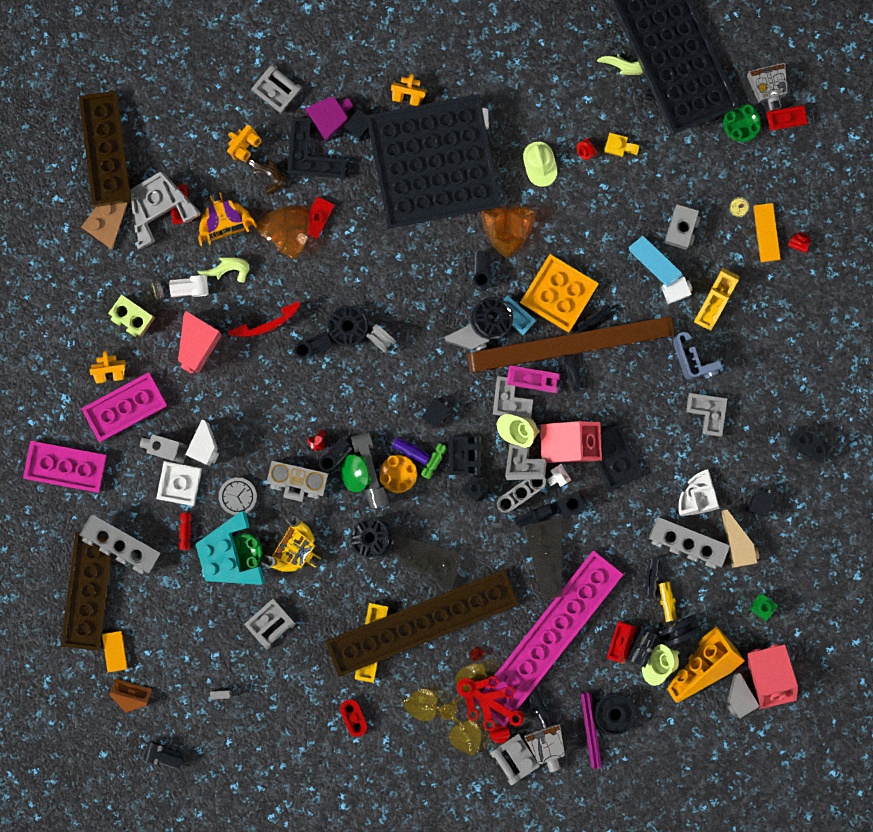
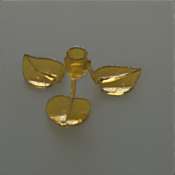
(423, 702)

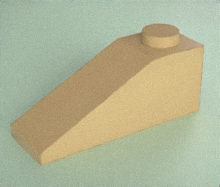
(741, 547)

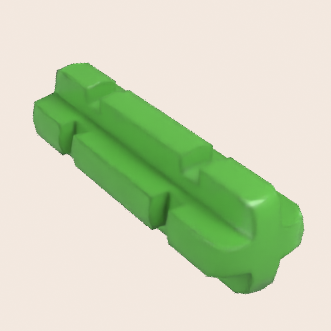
(434, 461)

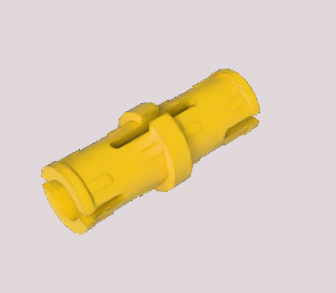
(667, 601)

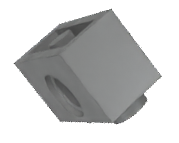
(674, 235)

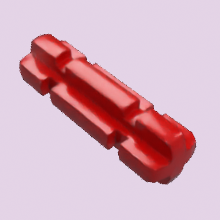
(185, 531)

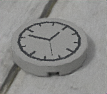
(237, 496)

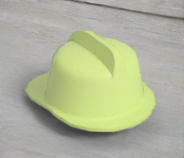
(540, 163)
(517, 430)
(660, 665)

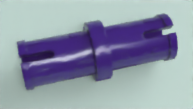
(411, 450)

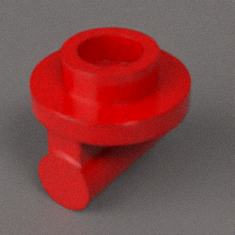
(586, 149)
(800, 241)
(316, 442)
(499, 733)

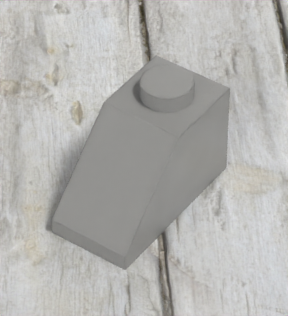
(467, 339)
(740, 697)

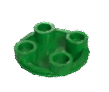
(742, 123)
(355, 473)
(248, 551)

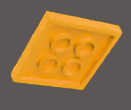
(559, 293)

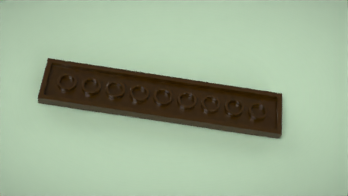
(421, 623)

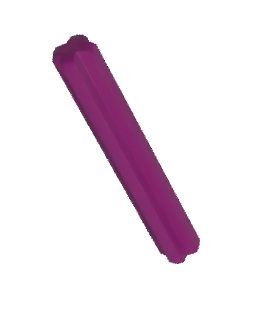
(591, 731)

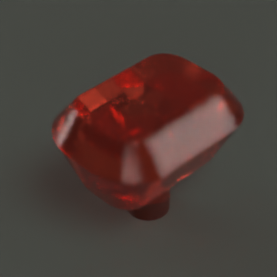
(476, 654)

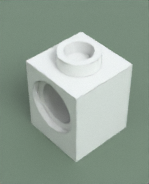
(677, 291)

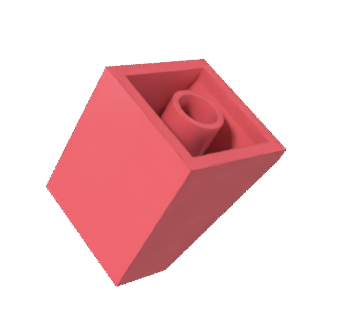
(196, 343)
(571, 442)
(772, 676)

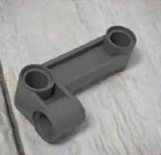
(376, 495)

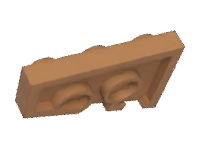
(105, 223)

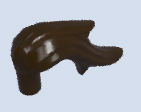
(270, 170)

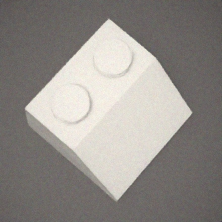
(203, 445)

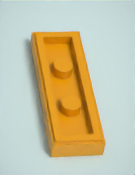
(766, 232)

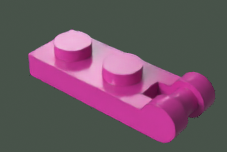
(532, 379)

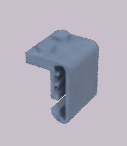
(690, 362)

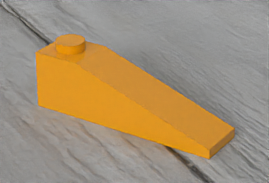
(710, 662)

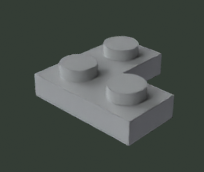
(506, 402)
(713, 409)
(521, 467)

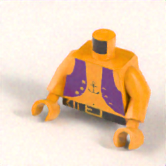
(223, 220)

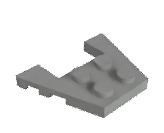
(154, 199)

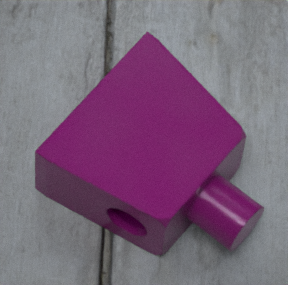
(329, 115)

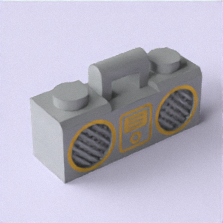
(289, 476)

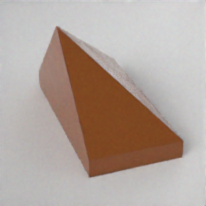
(130, 695)

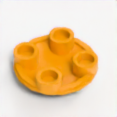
(398, 474)

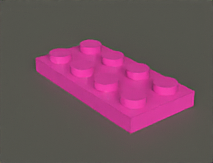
(124, 407)
(64, 466)

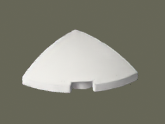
(699, 495)

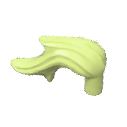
(627, 67)
(227, 264)

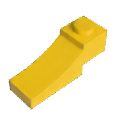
(716, 299)

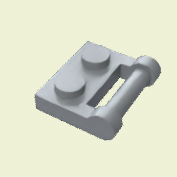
(272, 93)
(265, 619)
(520, 755)

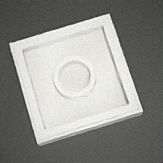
(179, 483)

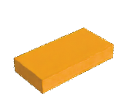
(114, 651)

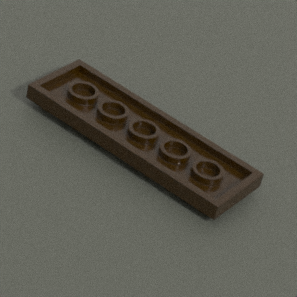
(104, 149)
(86, 595)

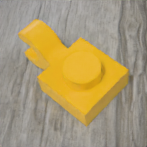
(618, 145)

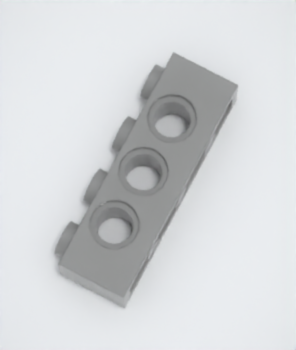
(718, 549)
(147, 555)

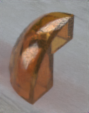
(507, 228)
(286, 229)

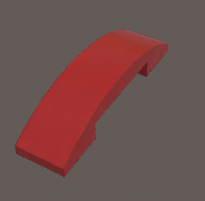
(288, 312)

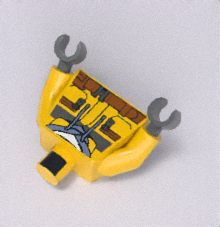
(294, 548)

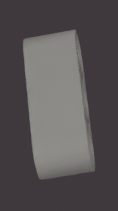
(515, 501)

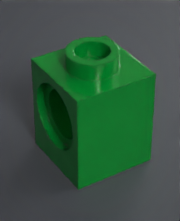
(763, 607)

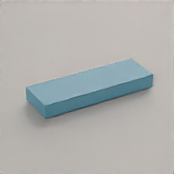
(655, 261)

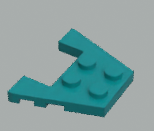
(220, 557)

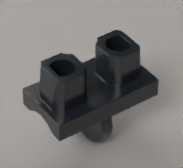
(643, 647)

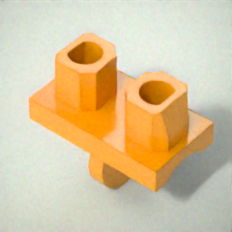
(416, 93)
(241, 141)
(116, 367)

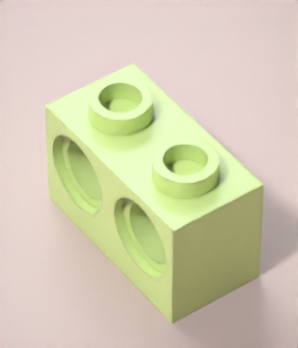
(133, 313)

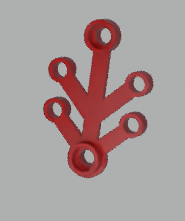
(487, 701)

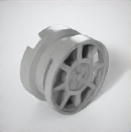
(380, 338)

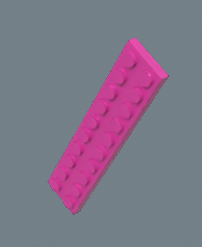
(553, 632)

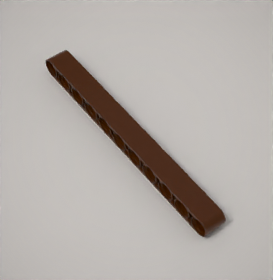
(570, 344)

